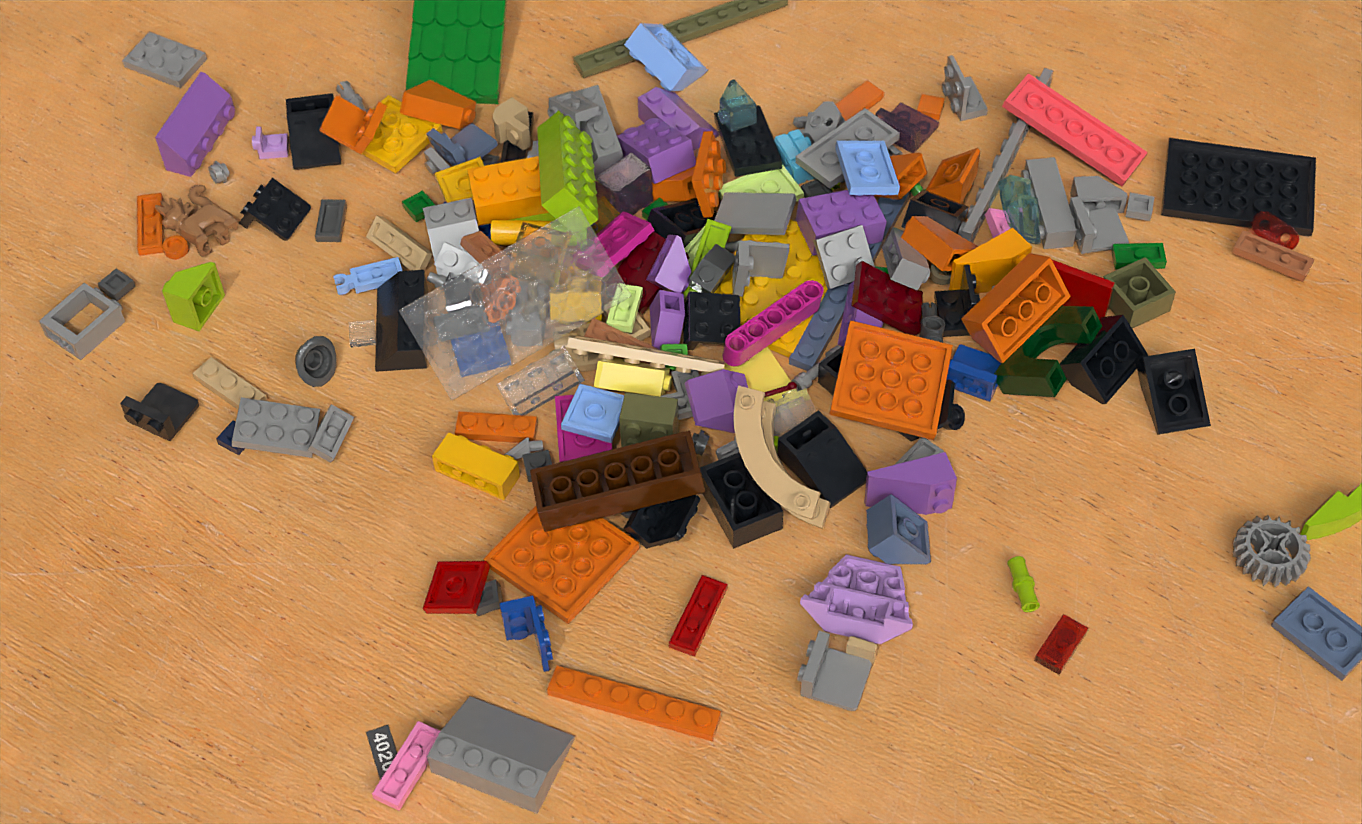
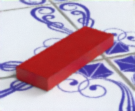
(698, 615)

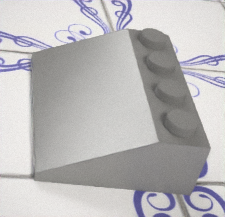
(500, 753)

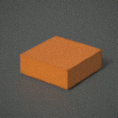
(931, 106)

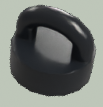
(958, 418)

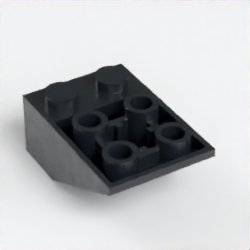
(309, 145)
(822, 458)

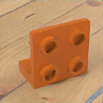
(351, 124)

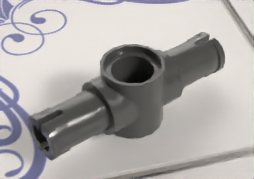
(931, 325)

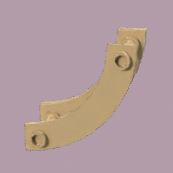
(756, 446)

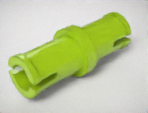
(1023, 584)

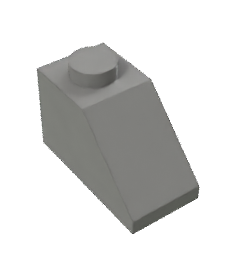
(1098, 193)

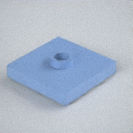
(593, 413)

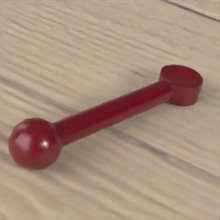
(791, 385)

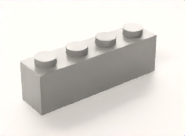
(1055, 217)

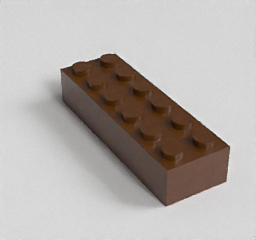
(616, 481)

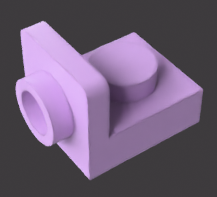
(270, 145)

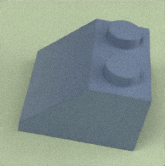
(897, 533)

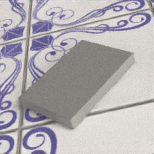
(756, 212)

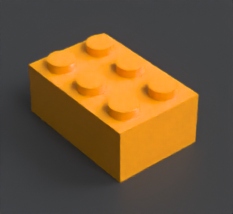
(506, 190)

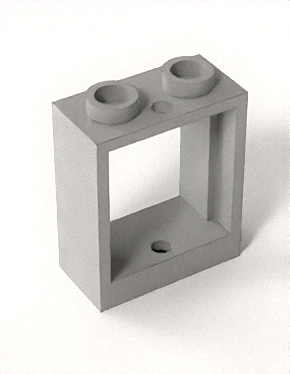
(92, 335)

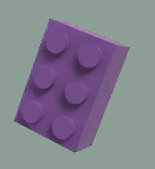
(659, 147)
(839, 211)

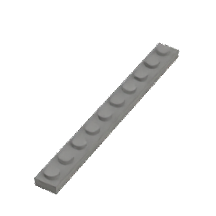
(1000, 169)

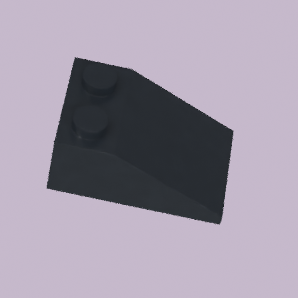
(679, 219)
(1173, 391)

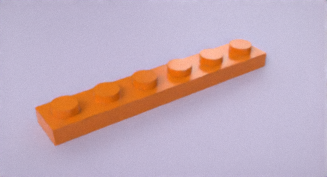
(634, 703)

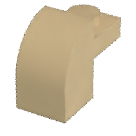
(512, 123)

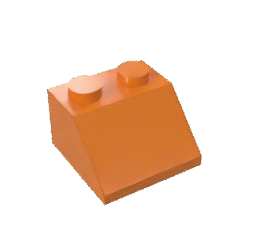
(955, 176)

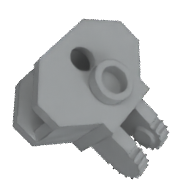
(820, 121)

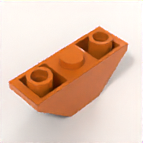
(675, 188)

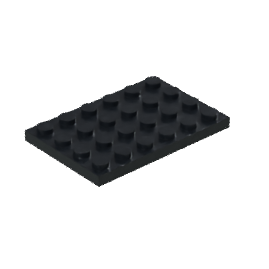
(1237, 183)

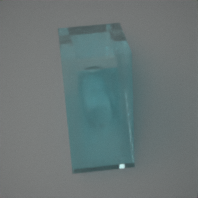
(736, 107)

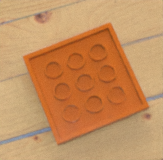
(891, 380)
(563, 564)

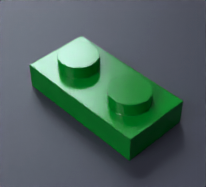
(1129, 253)

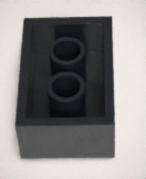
(739, 501)

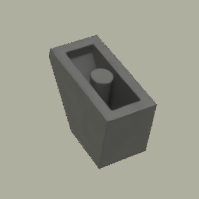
(712, 270)

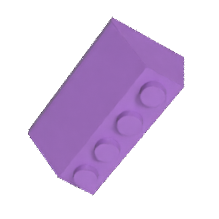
(194, 126)

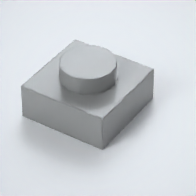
(1140, 206)

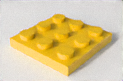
(398, 137)

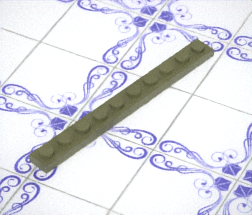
(682, 29)

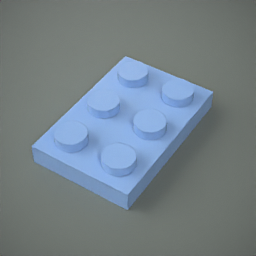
(867, 168)

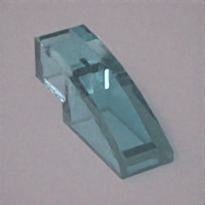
(1020, 207)

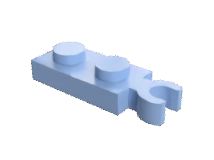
(367, 276)

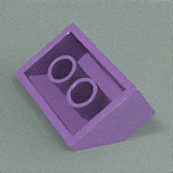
(674, 112)

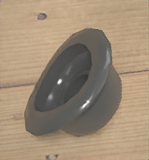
(316, 361)

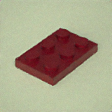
(638, 266)
(886, 299)

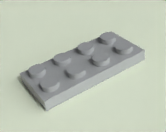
(821, 157)

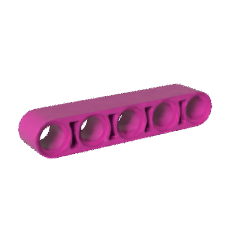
(772, 323)

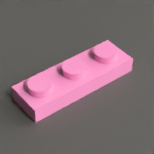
(406, 767)

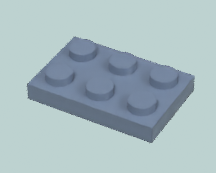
(1322, 632)

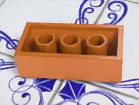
(1016, 306)

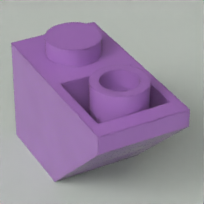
(666, 318)

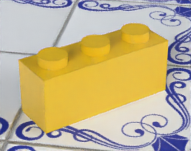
(476, 465)

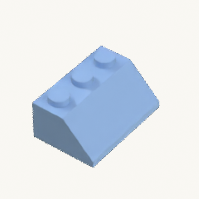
(664, 56)

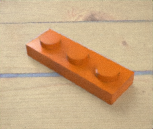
(496, 427)

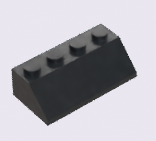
(394, 341)

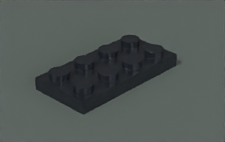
(751, 147)

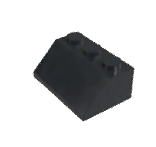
(1107, 362)

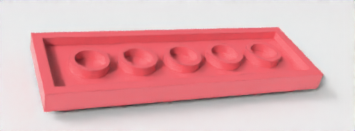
(1074, 129)

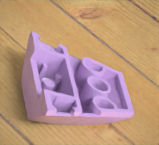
(861, 600)

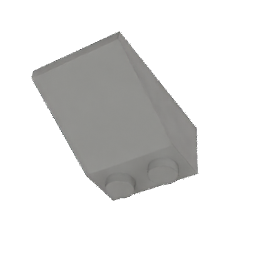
(449, 224)

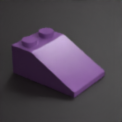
(921, 484)

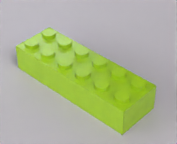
(566, 168)

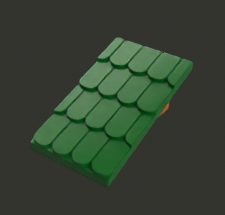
(458, 46)

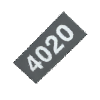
(382, 748)

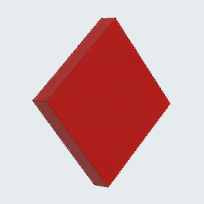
(456, 587)

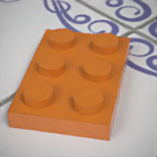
(708, 174)

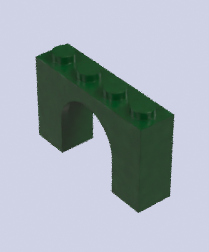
(1044, 377)

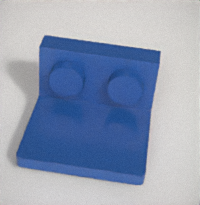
(973, 372)
(524, 618)

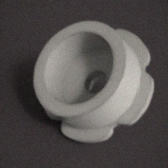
(218, 172)

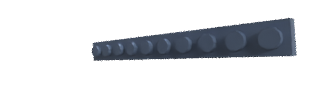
(831, 309)

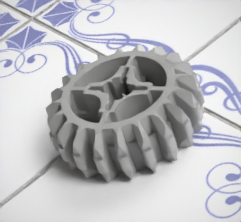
(1270, 542)

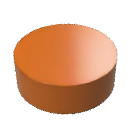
(175, 247)

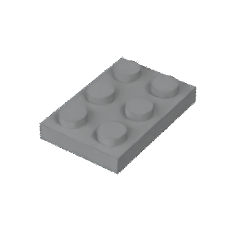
(164, 60)
(275, 427)

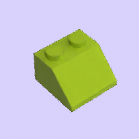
(193, 295)

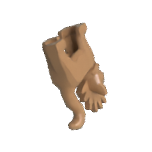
(201, 224)

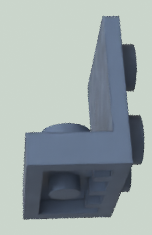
(464, 146)

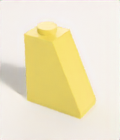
(632, 378)

